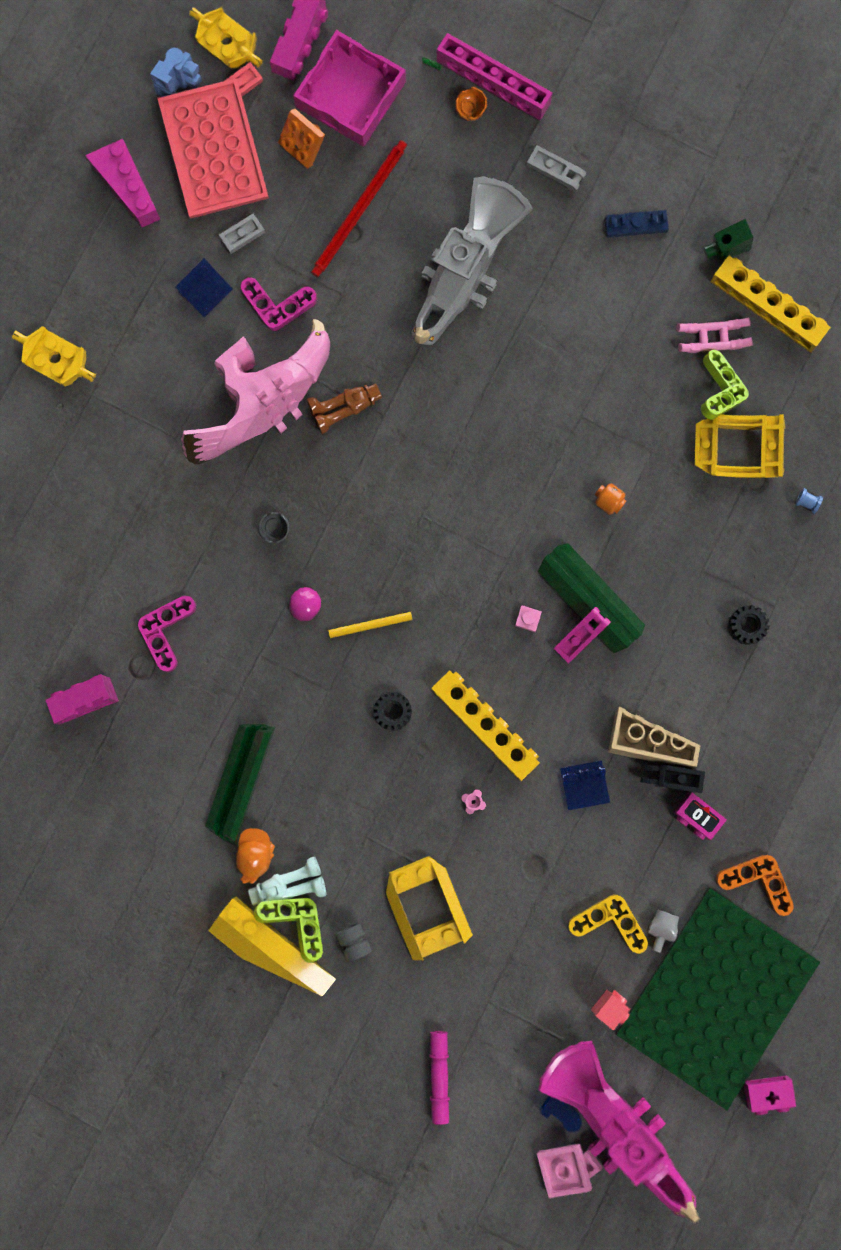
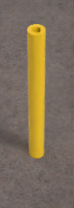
(370, 625)

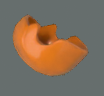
(471, 104)

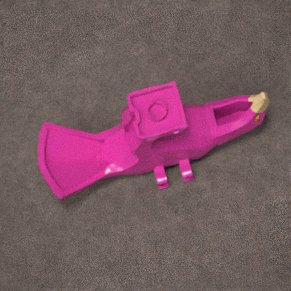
(633, 1146)

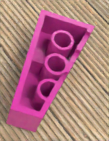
(298, 37)
(120, 174)

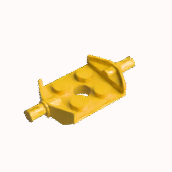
(217, 26)

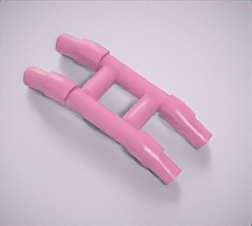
(723, 328)

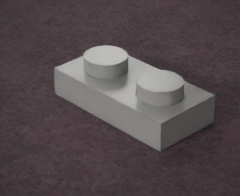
(242, 233)

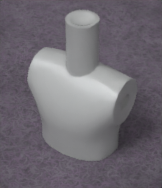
(663, 928)

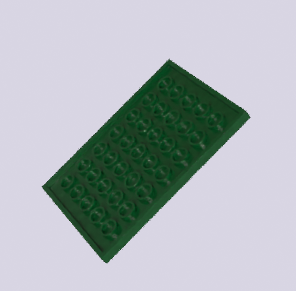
(718, 998)

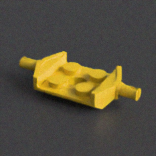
(42, 345)

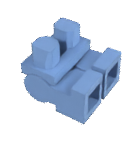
(175, 72)

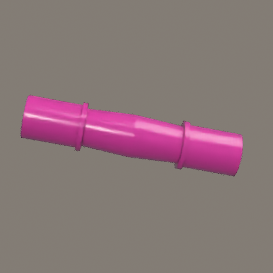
(439, 1077)

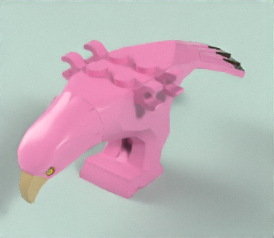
(259, 396)

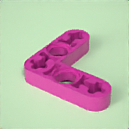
(272, 310)
(157, 631)

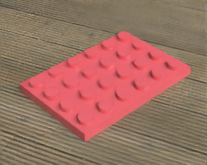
(213, 148)

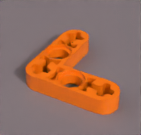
(765, 876)

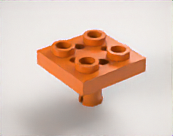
(305, 136)

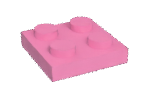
(564, 1171)

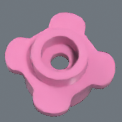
(476, 795)

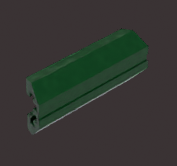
(584, 590)
(239, 781)

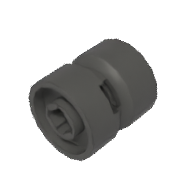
(353, 942)

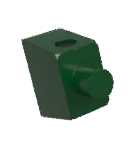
(730, 241)

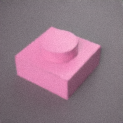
(528, 618)
(592, 1164)

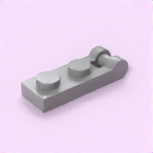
(556, 168)

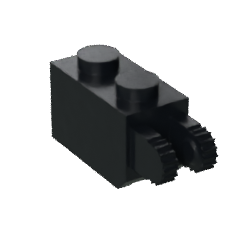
(675, 778)

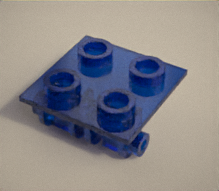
(203, 287)
(585, 785)

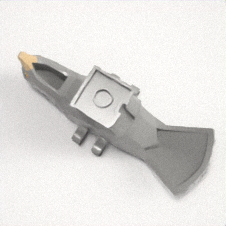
(467, 256)

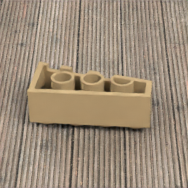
(645, 741)

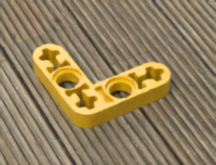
(609, 914)

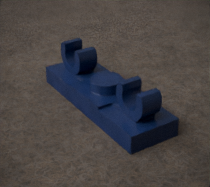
(636, 223)

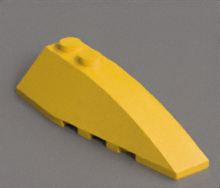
(267, 948)

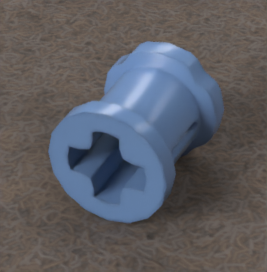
(809, 500)

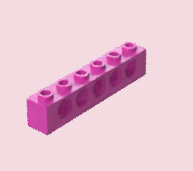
(494, 76)

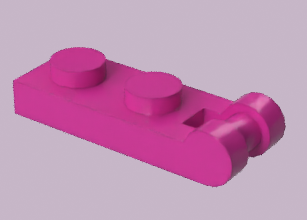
(581, 635)

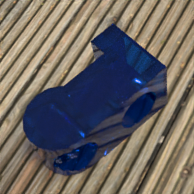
(563, 1112)

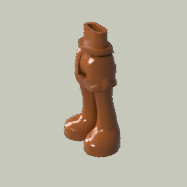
(356, 399)

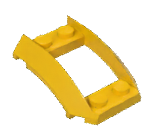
(771, 445)
(436, 937)

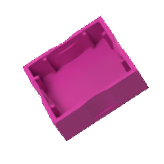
(350, 88)

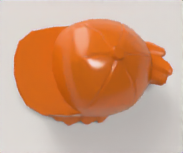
(253, 854)

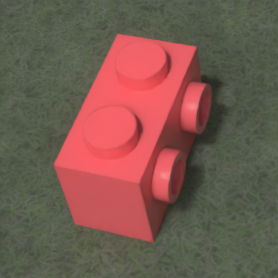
(611, 1009)

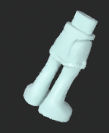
(276, 888)

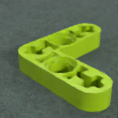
(728, 388)
(301, 919)

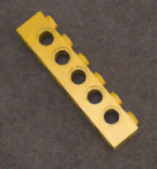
(772, 314)
(503, 753)

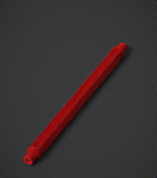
(359, 208)

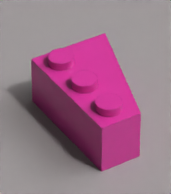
(81, 699)

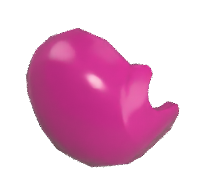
(304, 604)

